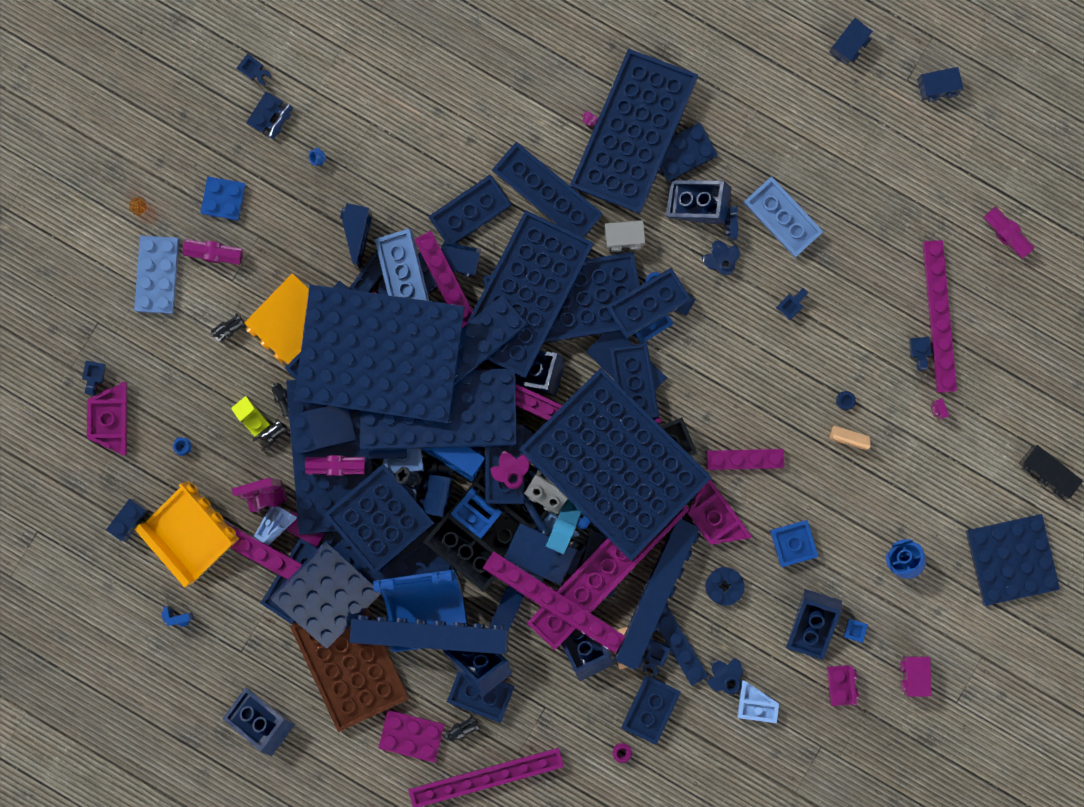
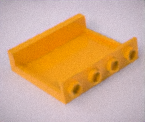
(281, 320)
(187, 534)

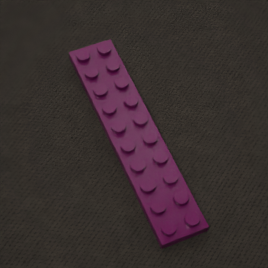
(592, 584)

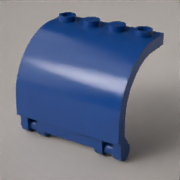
(425, 597)

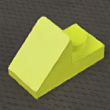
(250, 416)

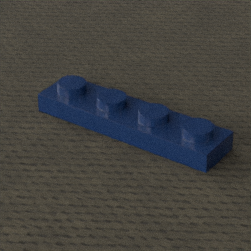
(681, 648)

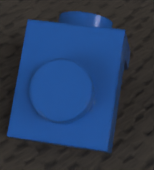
(180, 620)

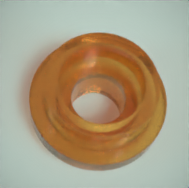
(137, 206)

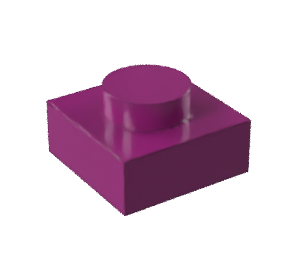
(939, 409)

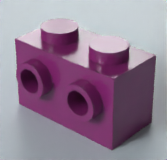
(916, 676)

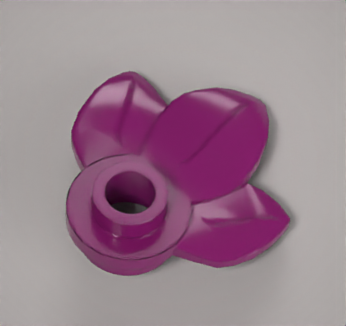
(508, 467)

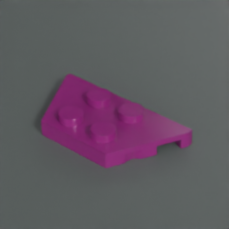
(109, 418)
(715, 517)

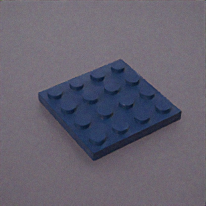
(378, 518)
(1012, 560)
(325, 595)

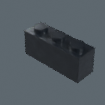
(1050, 472)

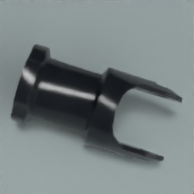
(226, 329)
(280, 398)
(272, 433)
(437, 468)
(410, 478)
(460, 731)

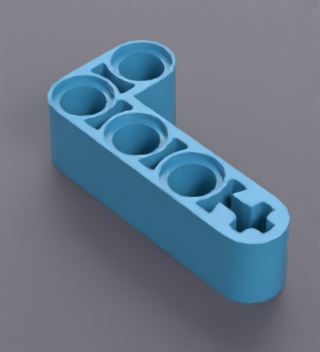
(563, 528)

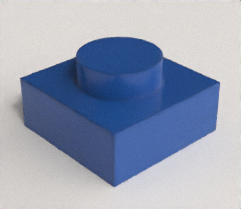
(855, 630)

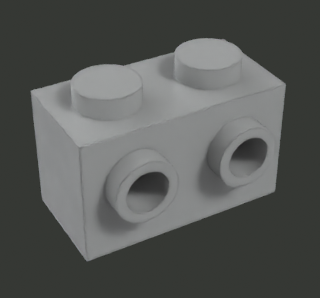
(624, 235)
(545, 493)

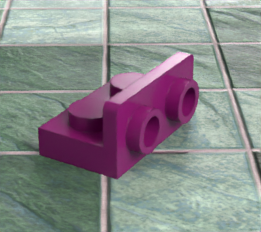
(842, 685)

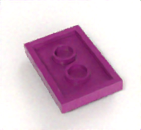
(411, 736)

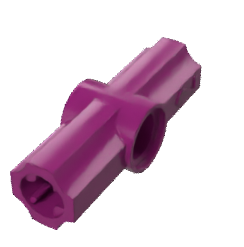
(1008, 232)
(213, 252)
(335, 465)

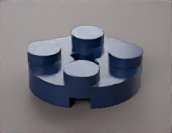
(716, 579)

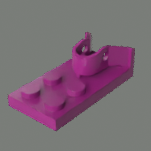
(264, 490)

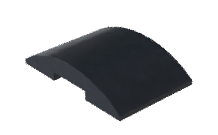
(466, 550)

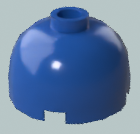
(906, 559)

